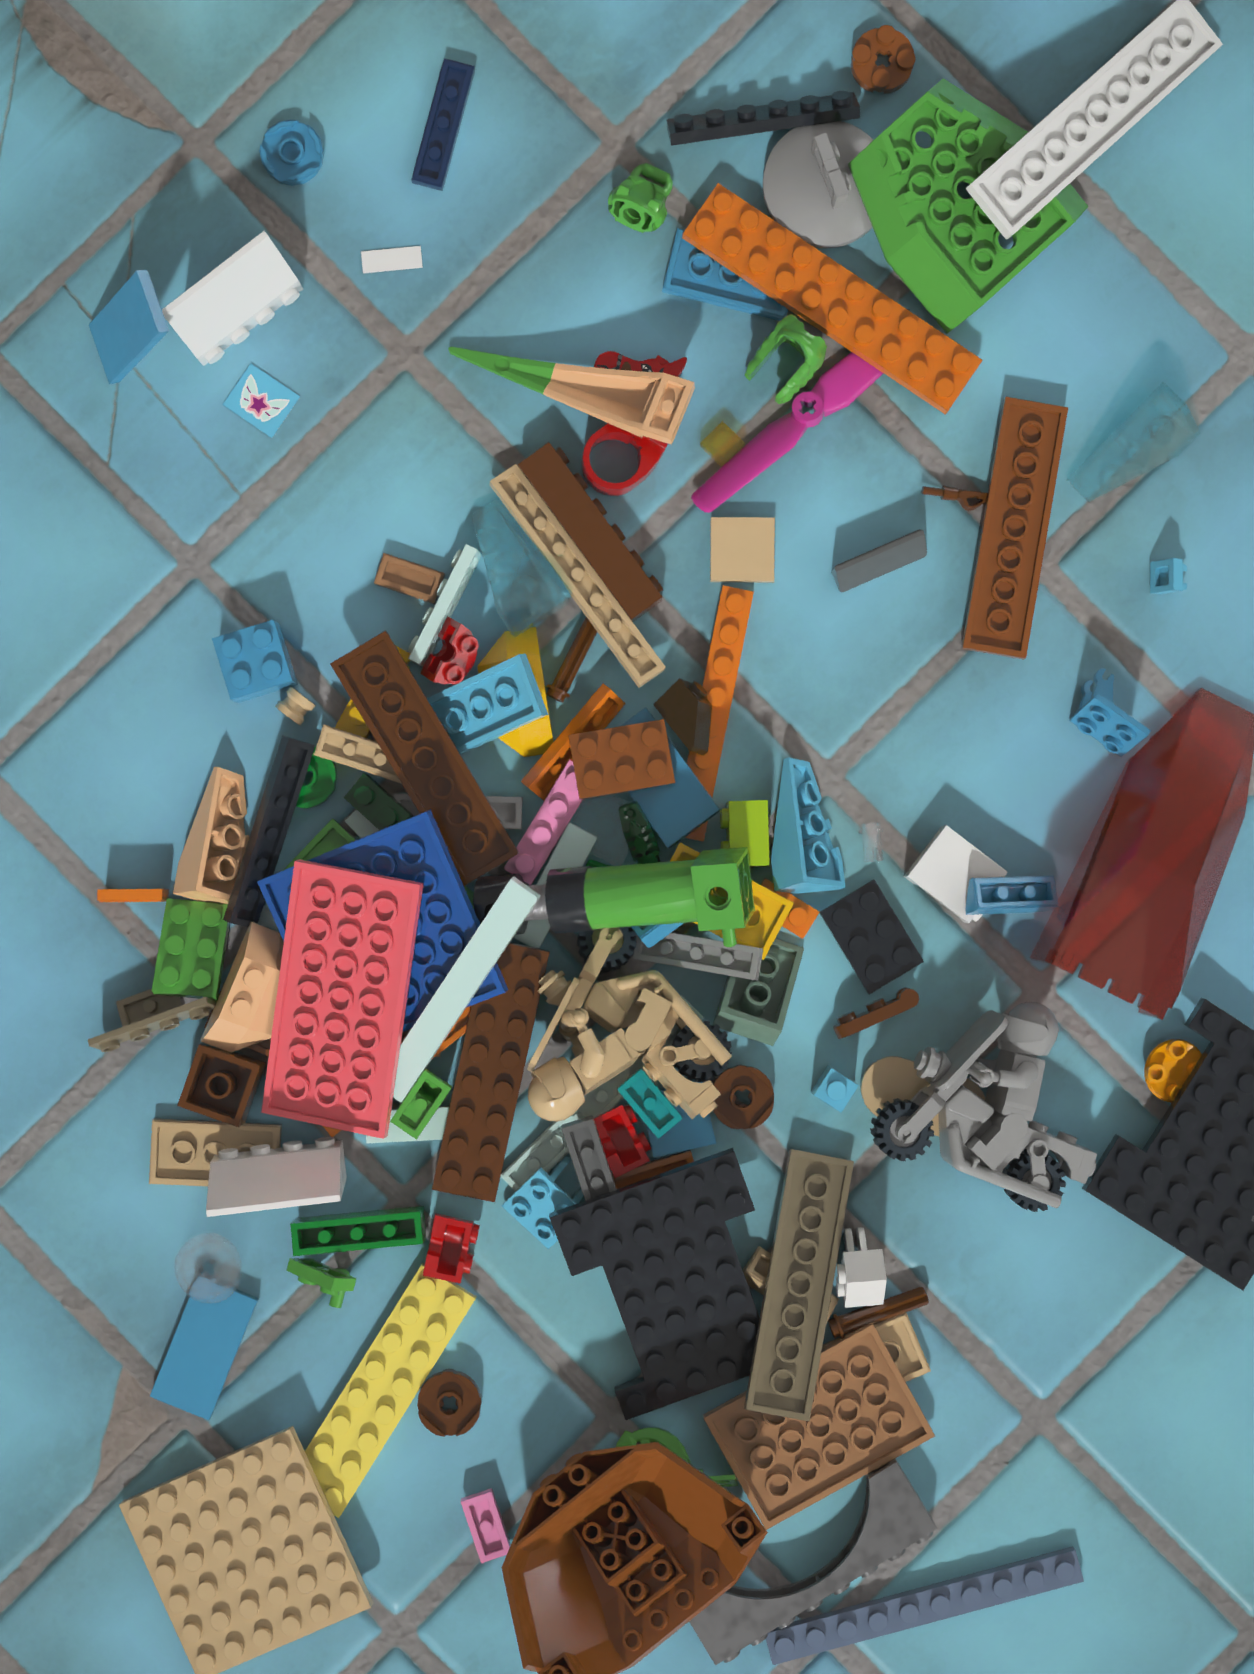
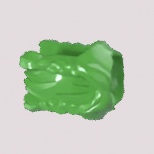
(811, 347)

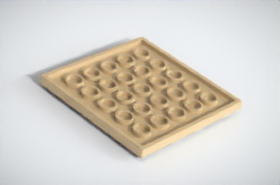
(246, 1553)

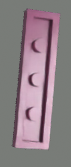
(546, 827)

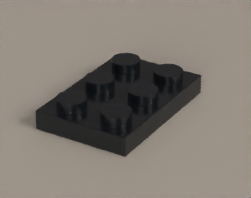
(871, 937)

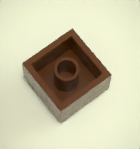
(221, 1084)

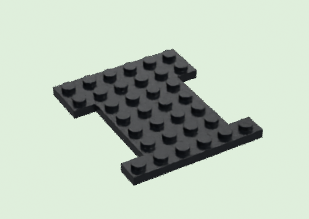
(1198, 1165)
(671, 1276)

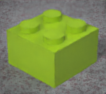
(747, 827)

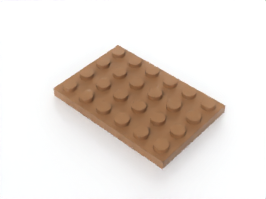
(856, 1424)

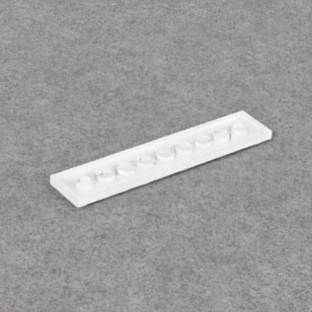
(1093, 117)

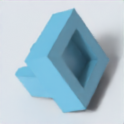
(1167, 576)

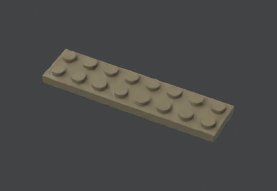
(799, 1285)

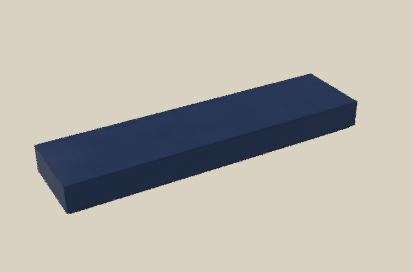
(443, 124)

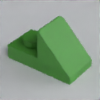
(421, 1104)

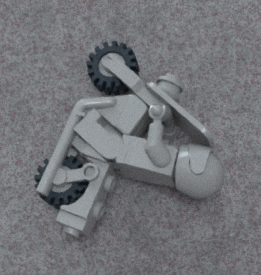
(989, 1133)

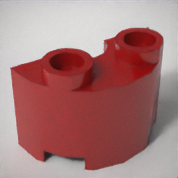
(455, 657)
(620, 1141)
(449, 1248)

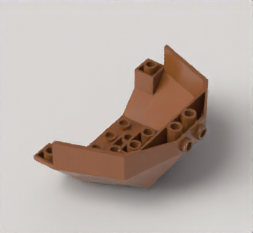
(621, 1558)

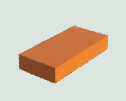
(132, 895)

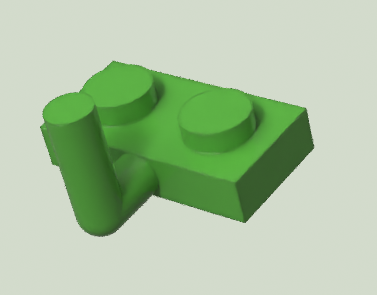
(332, 1280)

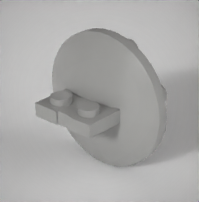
(812, 186)

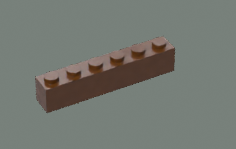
(591, 532)

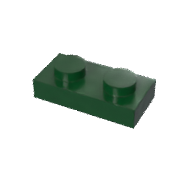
(376, 803)

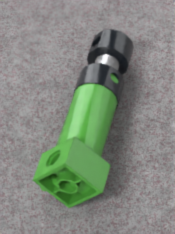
(639, 895)

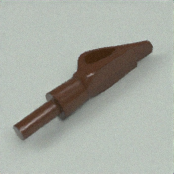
(954, 494)

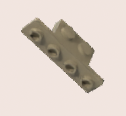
(148, 1013)

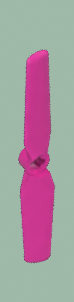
(831, 393)

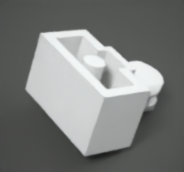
(861, 1274)

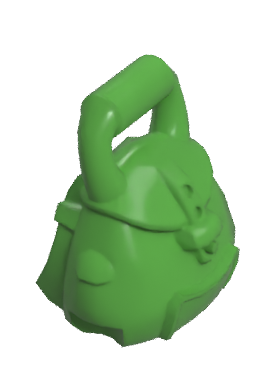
(640, 202)

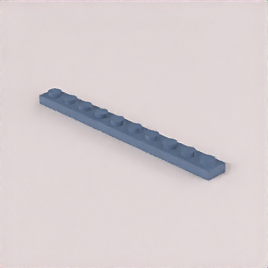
(924, 1605)

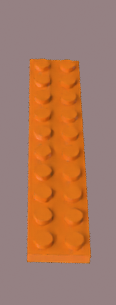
(831, 298)

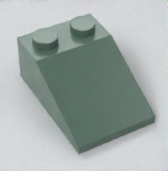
(760, 1006)

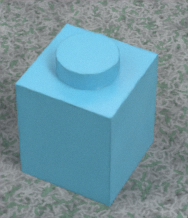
(834, 1088)

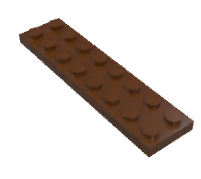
(424, 755)
(490, 1079)

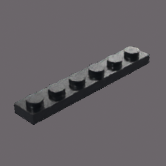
(763, 118)
(269, 830)

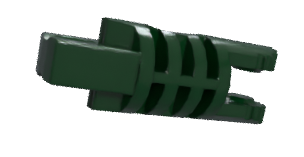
(638, 834)

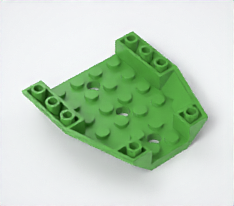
(929, 233)

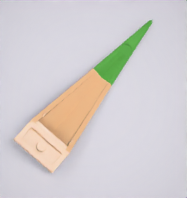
(631, 400)

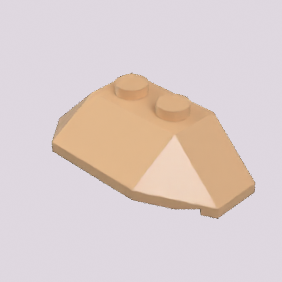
(249, 994)

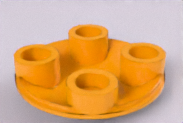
(1169, 1067)

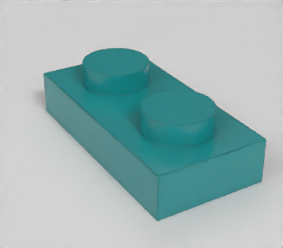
(649, 1103)

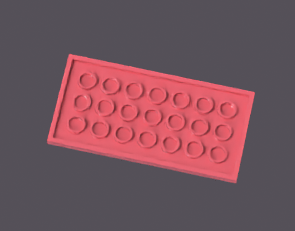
(341, 998)

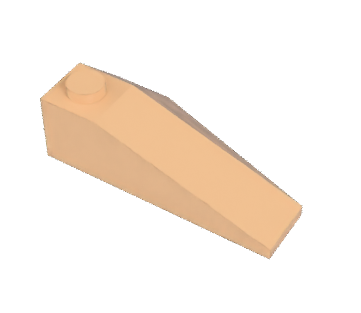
(215, 841)

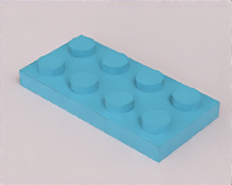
(490, 704)

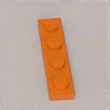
(593, 716)

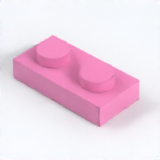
(486, 1525)

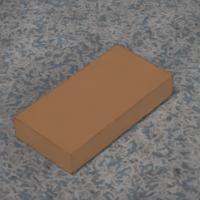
(409, 578)

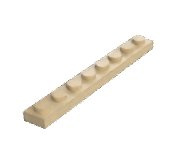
(577, 576)

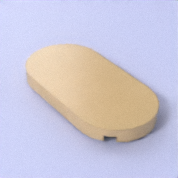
(896, 1078)

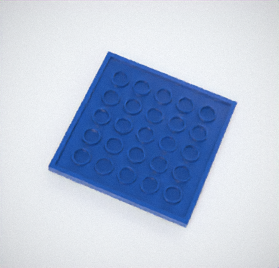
(446, 916)

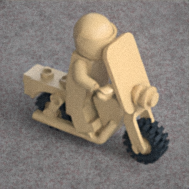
(636, 1001)

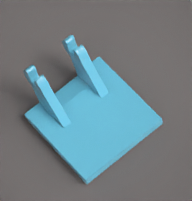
(538, 1199)

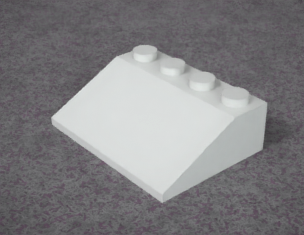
(233, 299)
(276, 1177)

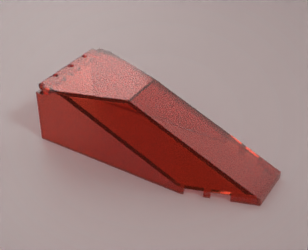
(1156, 858)

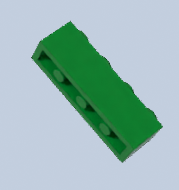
(358, 1231)

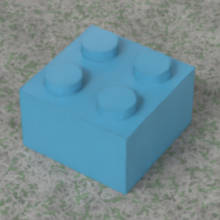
(254, 661)

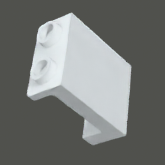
(946, 868)

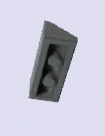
(880, 561)

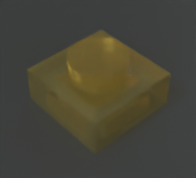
(722, 444)

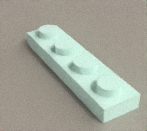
(449, 596)

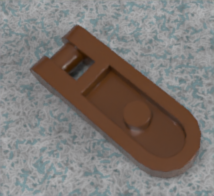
(876, 1012)

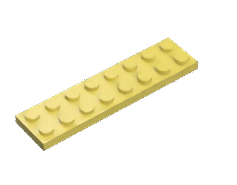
(385, 1385)

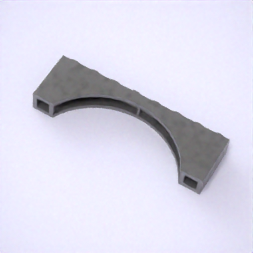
(888, 1524)

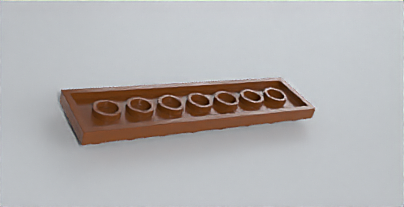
(1014, 528)

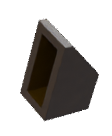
(687, 714)

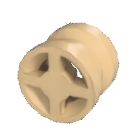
(295, 706)

